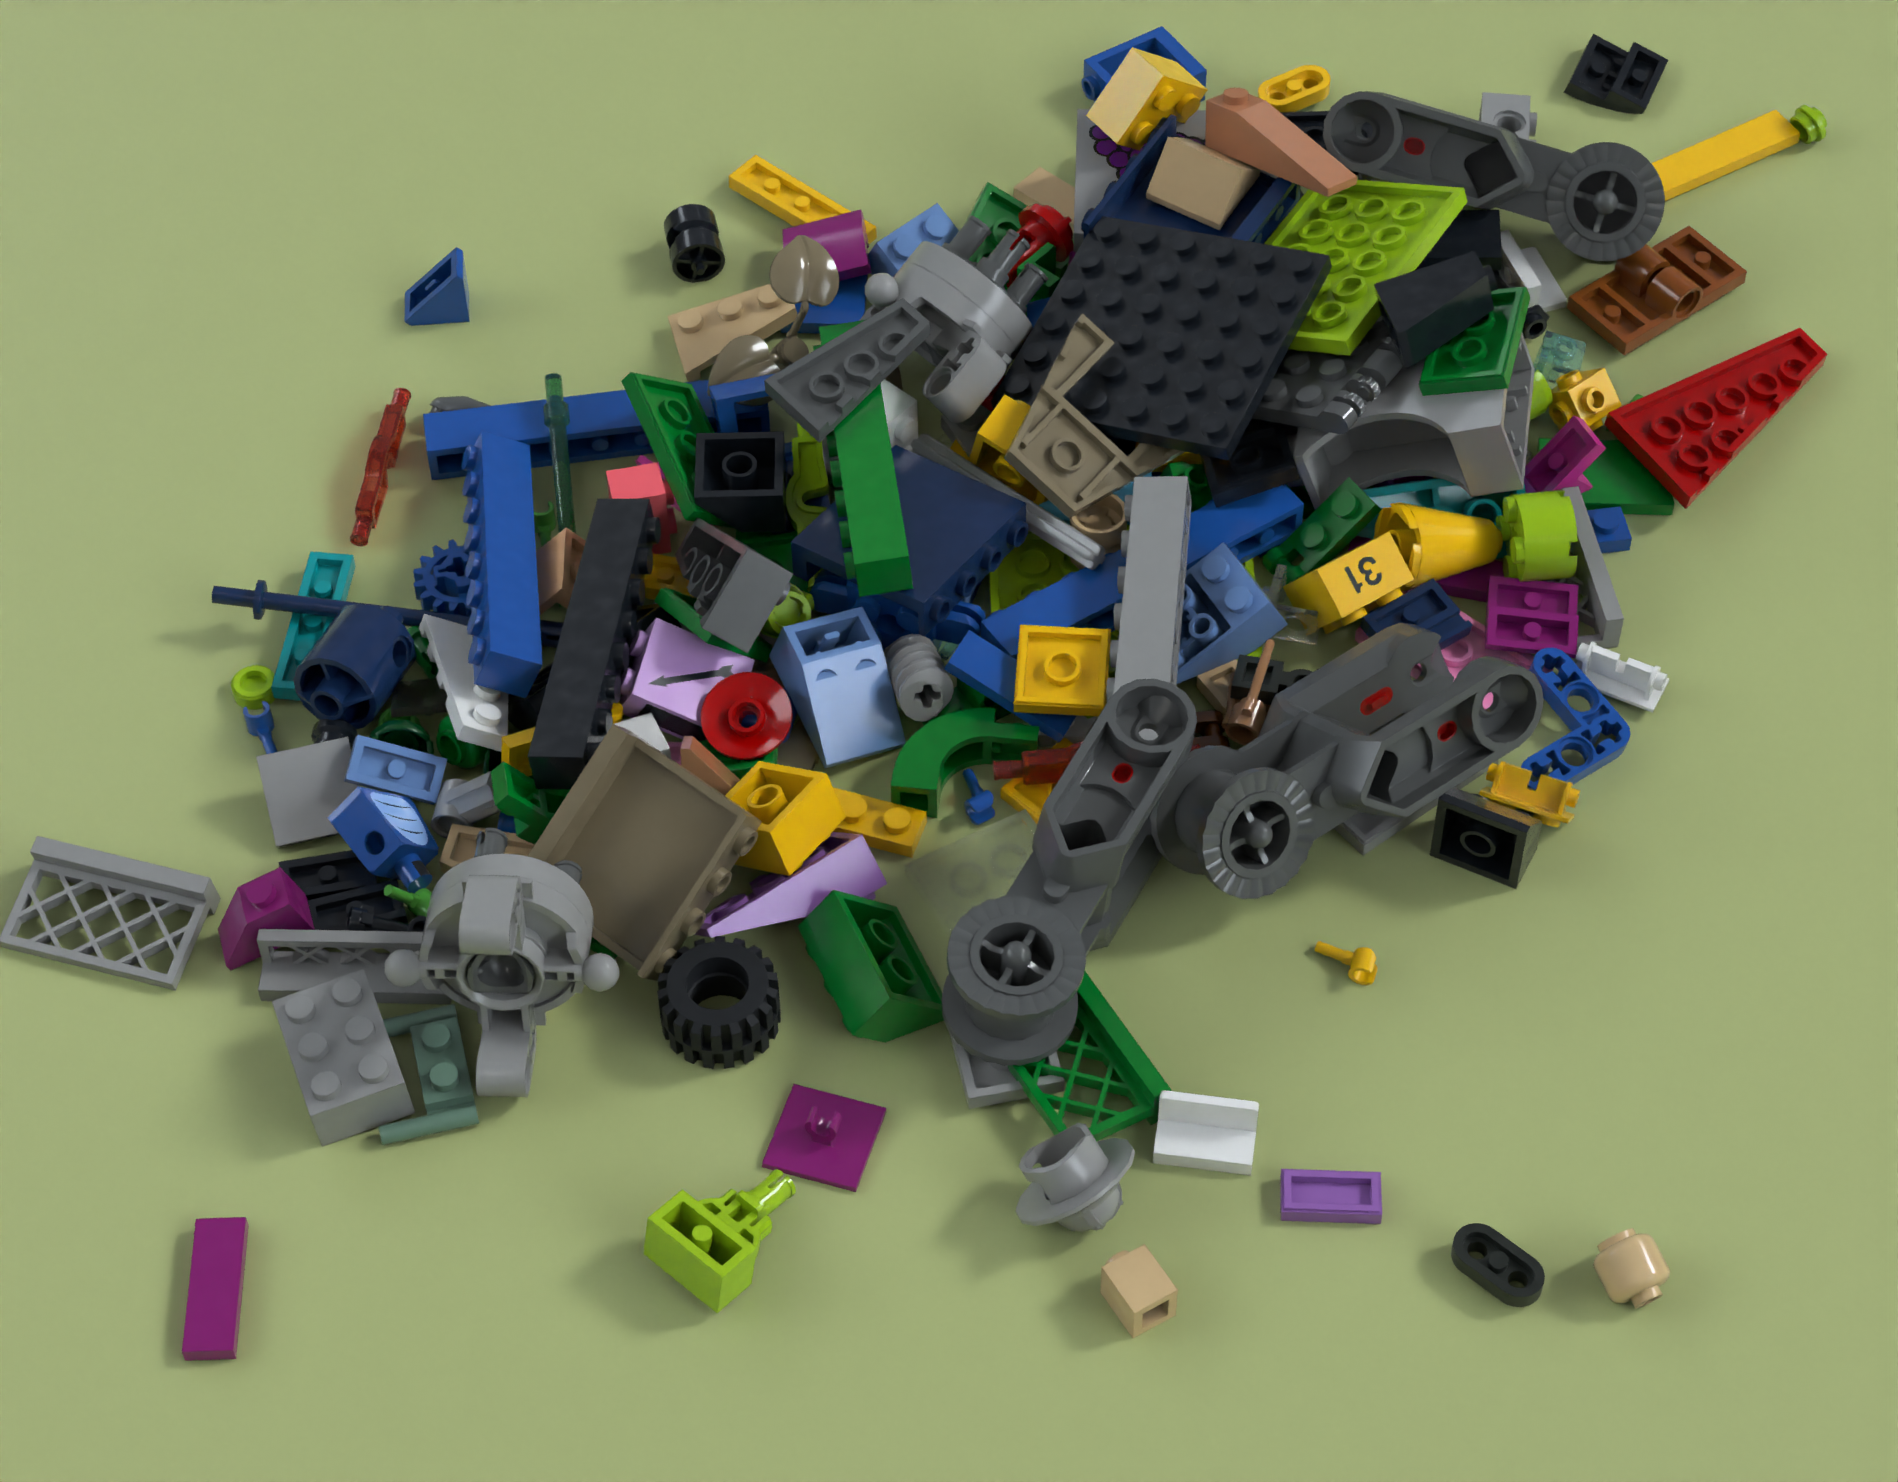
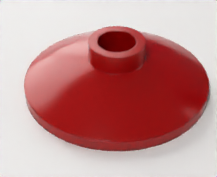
(741, 696)

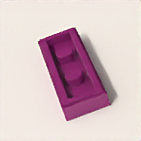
(215, 1289)

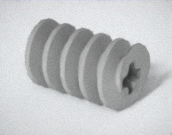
(918, 677)

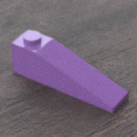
(836, 864)

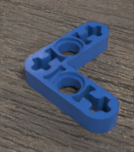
(1584, 725)

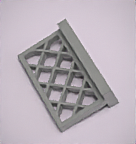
(118, 875)

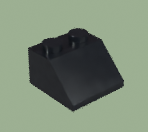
(742, 479)
(1484, 836)

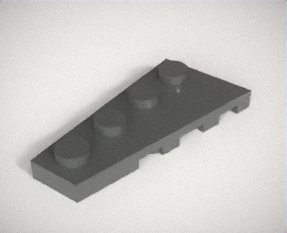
(844, 371)

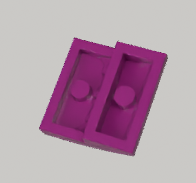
(843, 239)
(1531, 616)

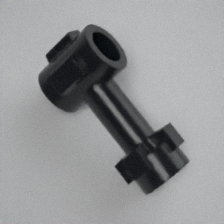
(364, 920)

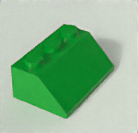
(871, 967)

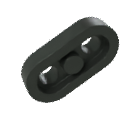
(1500, 1266)

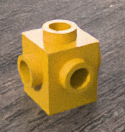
(1583, 395)

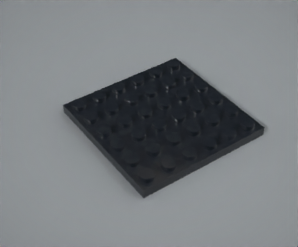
(1191, 326)

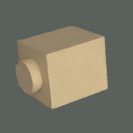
(1138, 1290)

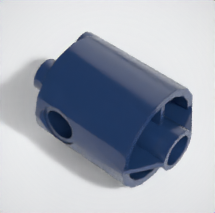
(355, 664)

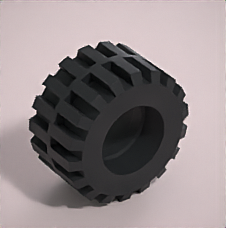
(719, 1033)

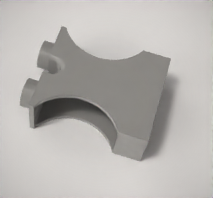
(1456, 437)

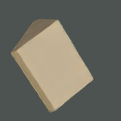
(1200, 181)

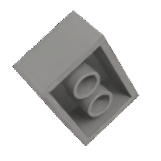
(343, 1057)

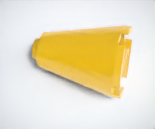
(1438, 541)

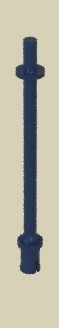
(263, 600)

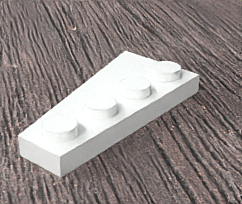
(475, 711)

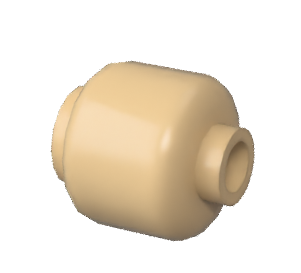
(1631, 1268)

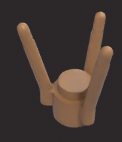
(1246, 718)

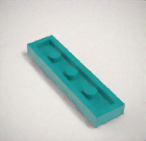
(324, 577)

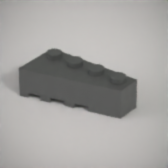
(731, 583)

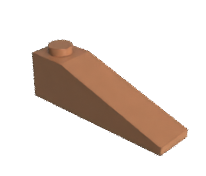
(1265, 139)

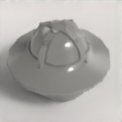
(1076, 1180)

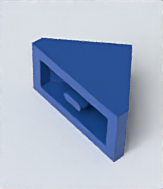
(440, 294)

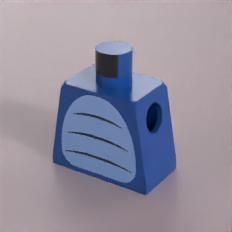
(387, 836)

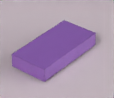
(1330, 1196)

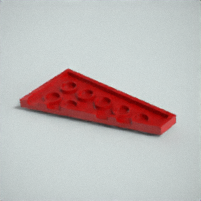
(1707, 419)

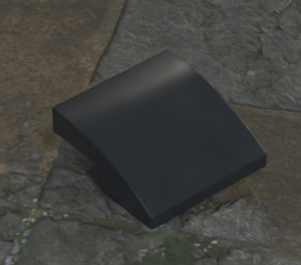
(1615, 77)

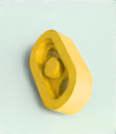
(1296, 88)

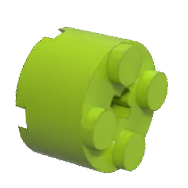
(1538, 536)

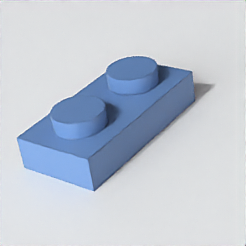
(395, 769)

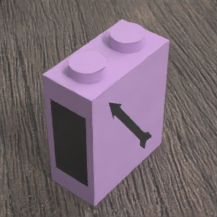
(674, 675)

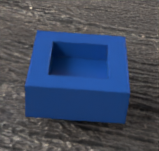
(1610, 529)

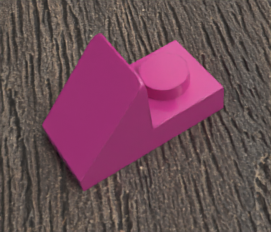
(1564, 459)

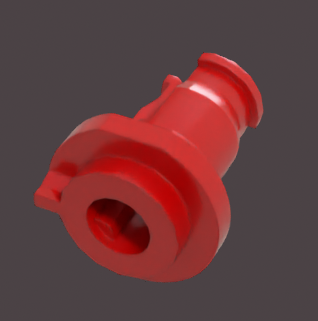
(1039, 226)

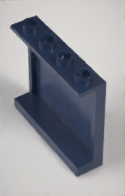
(1252, 220)
(952, 532)

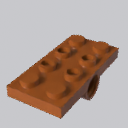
(1656, 289)

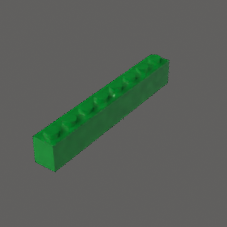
(868, 494)

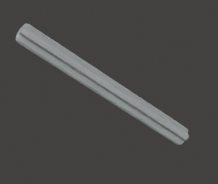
(1038, 519)

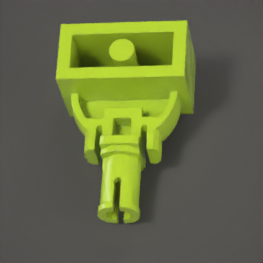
(715, 1240)

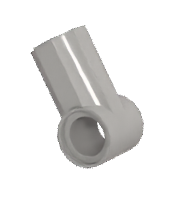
(463, 803)

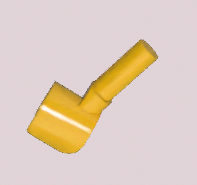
(1361, 961)

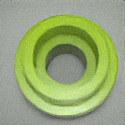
(1809, 123)

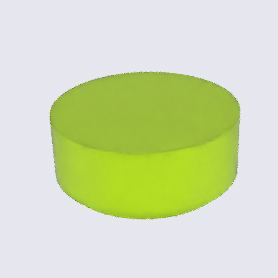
(253, 686)

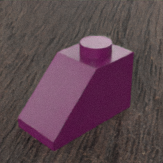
(263, 903)

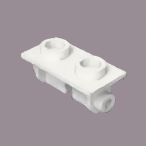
(1626, 681)

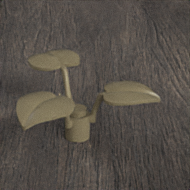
(798, 274)

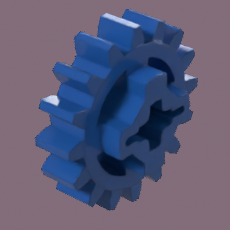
(442, 580)

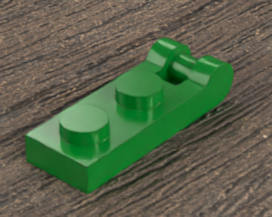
(1324, 531)

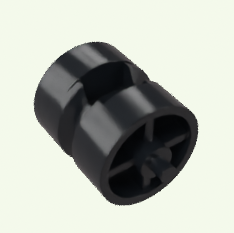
(694, 243)

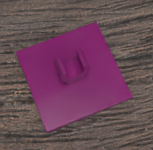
(824, 1137)

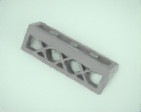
(1593, 581)
(312, 965)

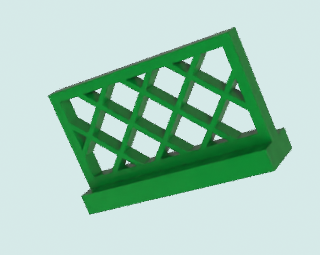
(1124, 1061)

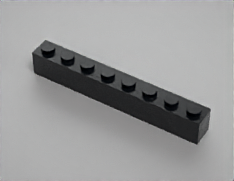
(594, 641)

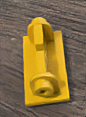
(1546, 802)

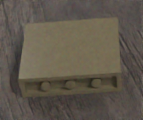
(647, 846)

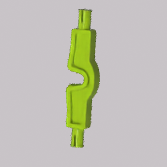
(807, 483)

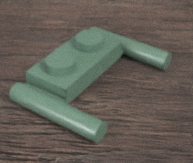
(441, 1073)

